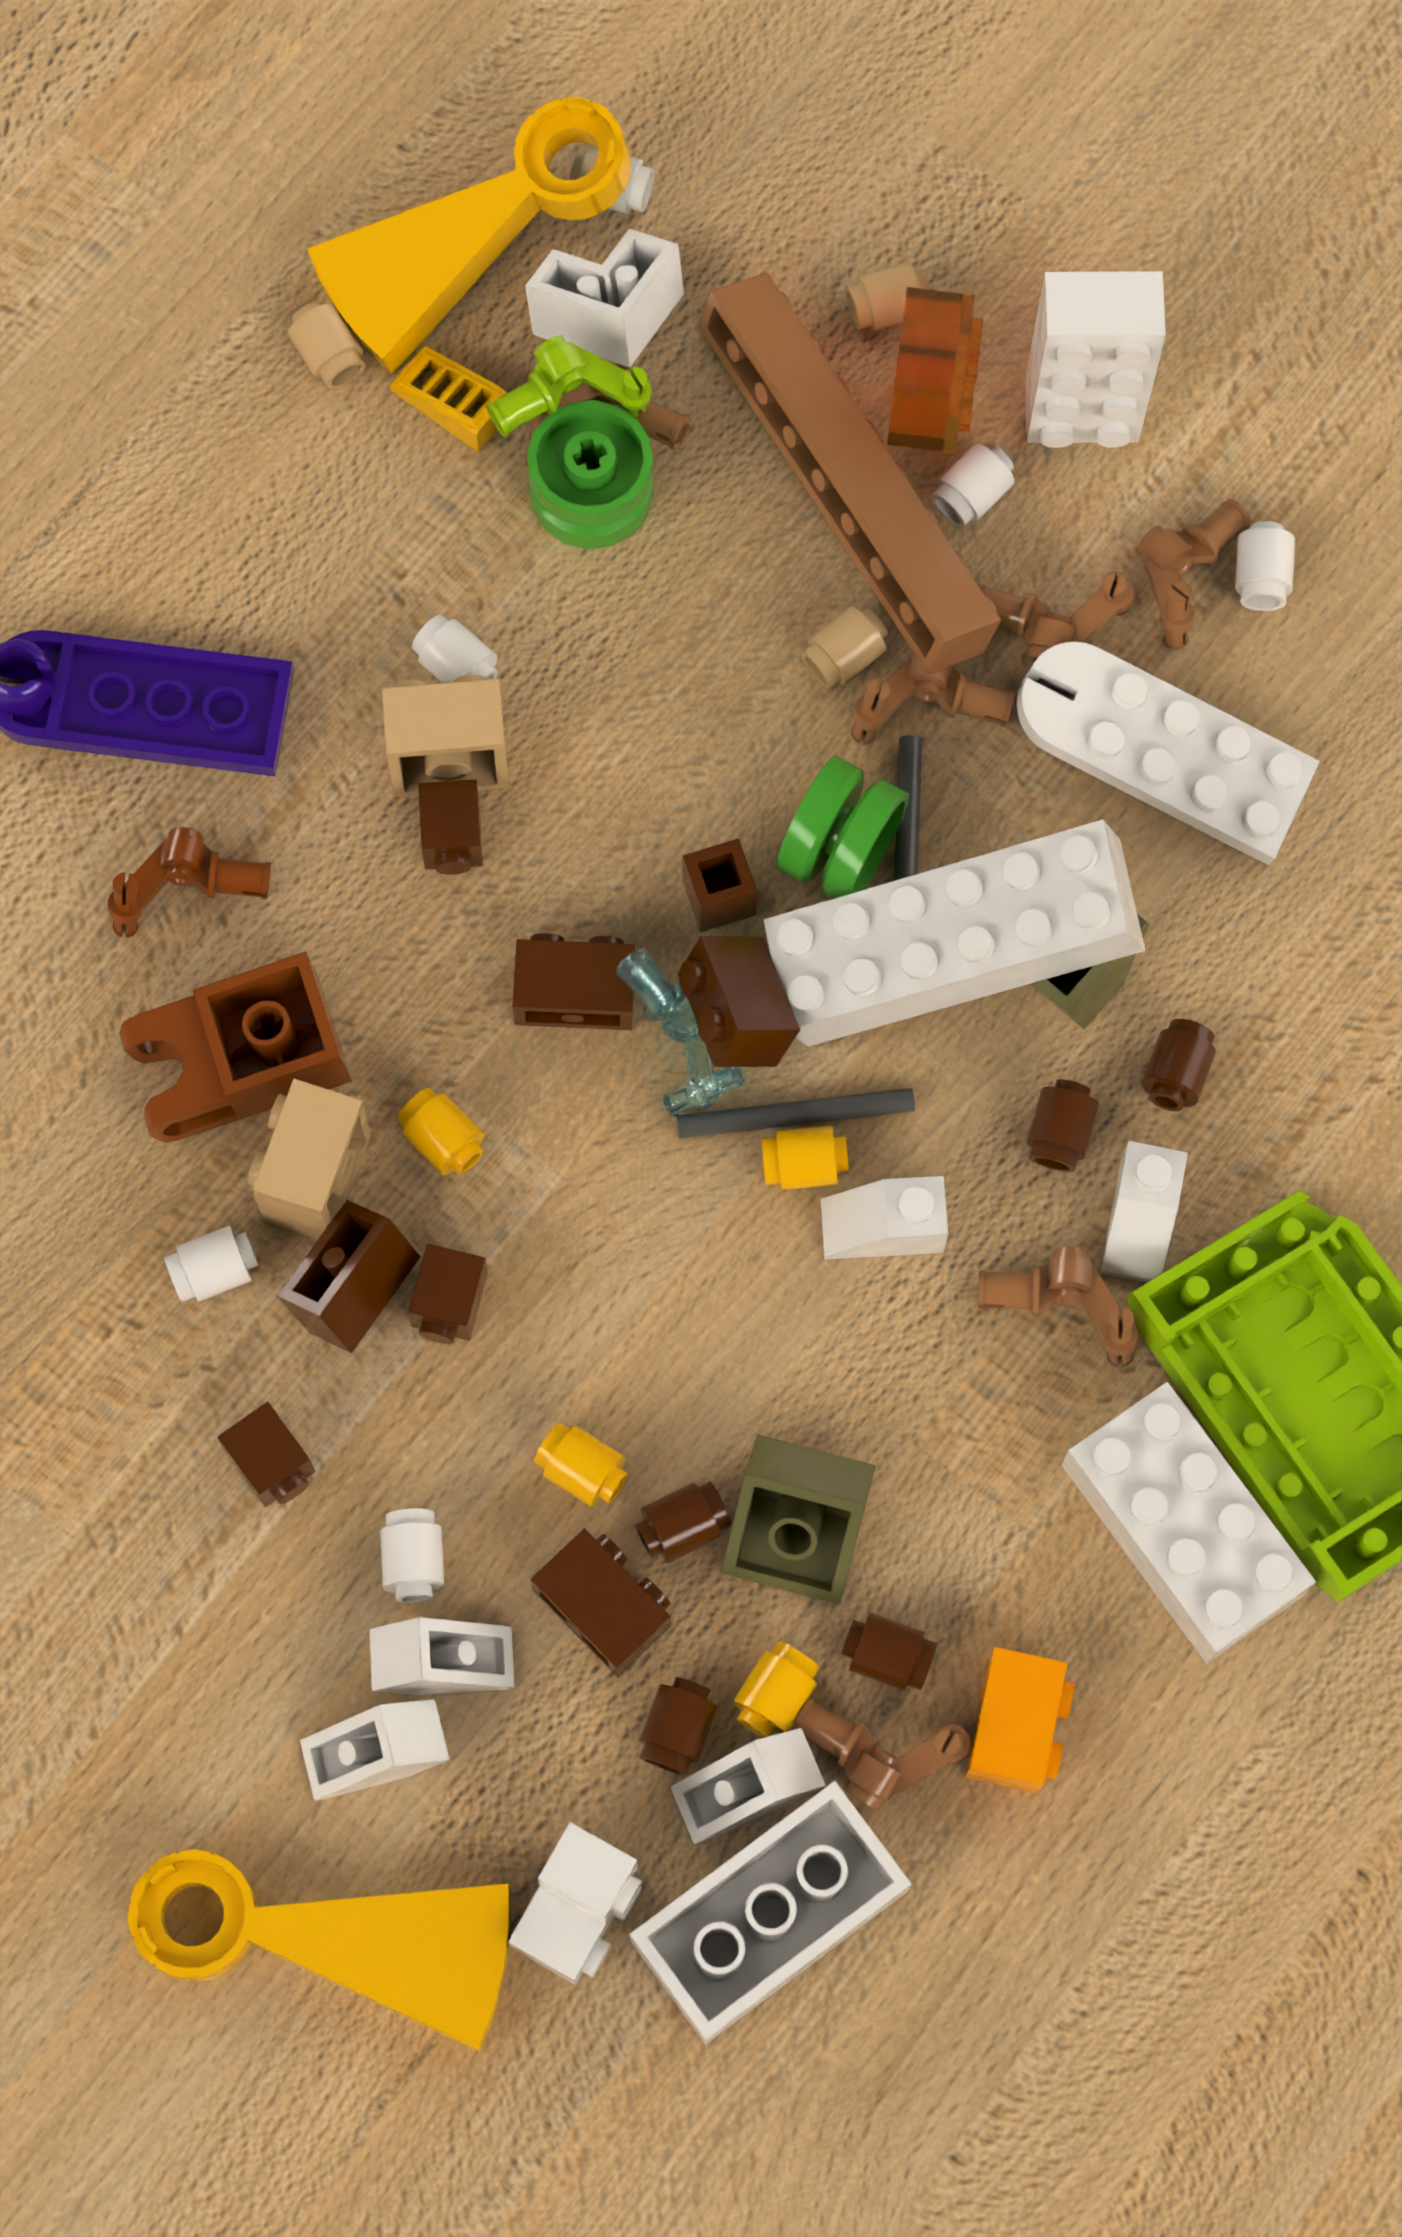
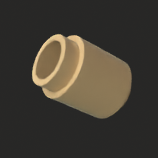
(880, 296)
(326, 344)
(845, 646)

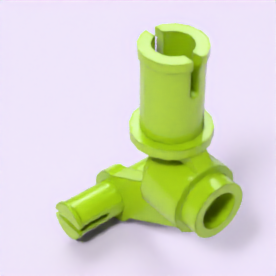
(560, 370)

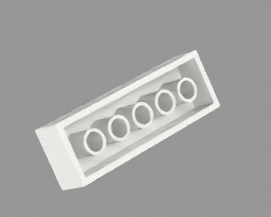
(956, 933)

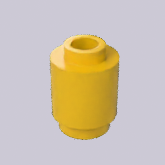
(441, 1132)
(804, 1157)
(581, 1465)
(776, 1690)

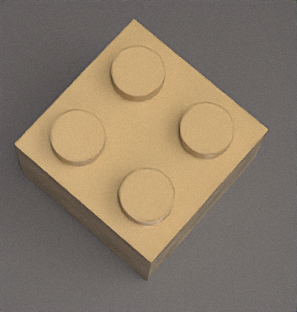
(445, 733)
(309, 1158)

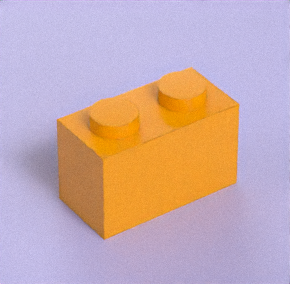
(1019, 1720)

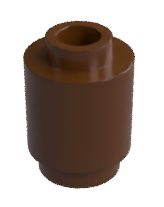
(1179, 1065)
(1062, 1125)
(683, 1521)
(889, 1652)
(677, 1726)

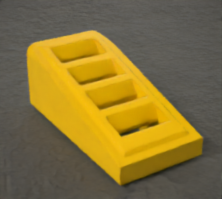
(471, 431)

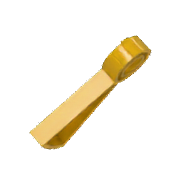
(414, 267)
(415, 1953)

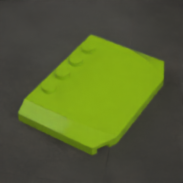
(1296, 1373)

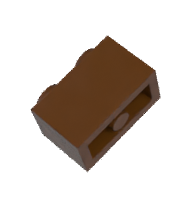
(571, 983)
(738, 1001)
(349, 1276)
(602, 1600)

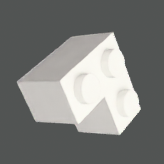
(610, 305)
(575, 1903)

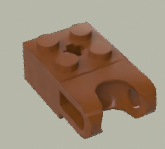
(227, 1047)

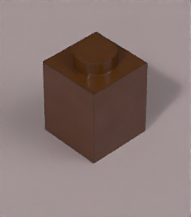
(450, 826)
(719, 885)
(447, 1294)
(267, 1456)

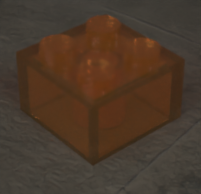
(935, 370)

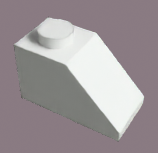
(1143, 1211)
(886, 1219)
(441, 1657)
(374, 1748)
(747, 1785)

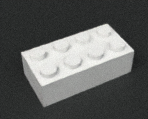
(1094, 357)
(1187, 1522)
(770, 1912)

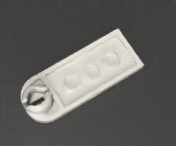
(1164, 747)

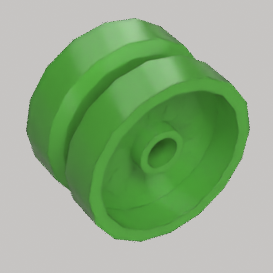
(590, 474)
(842, 829)

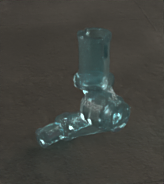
(670, 1006)

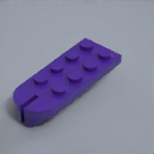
(144, 701)

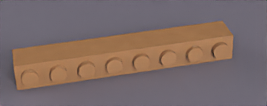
(849, 473)

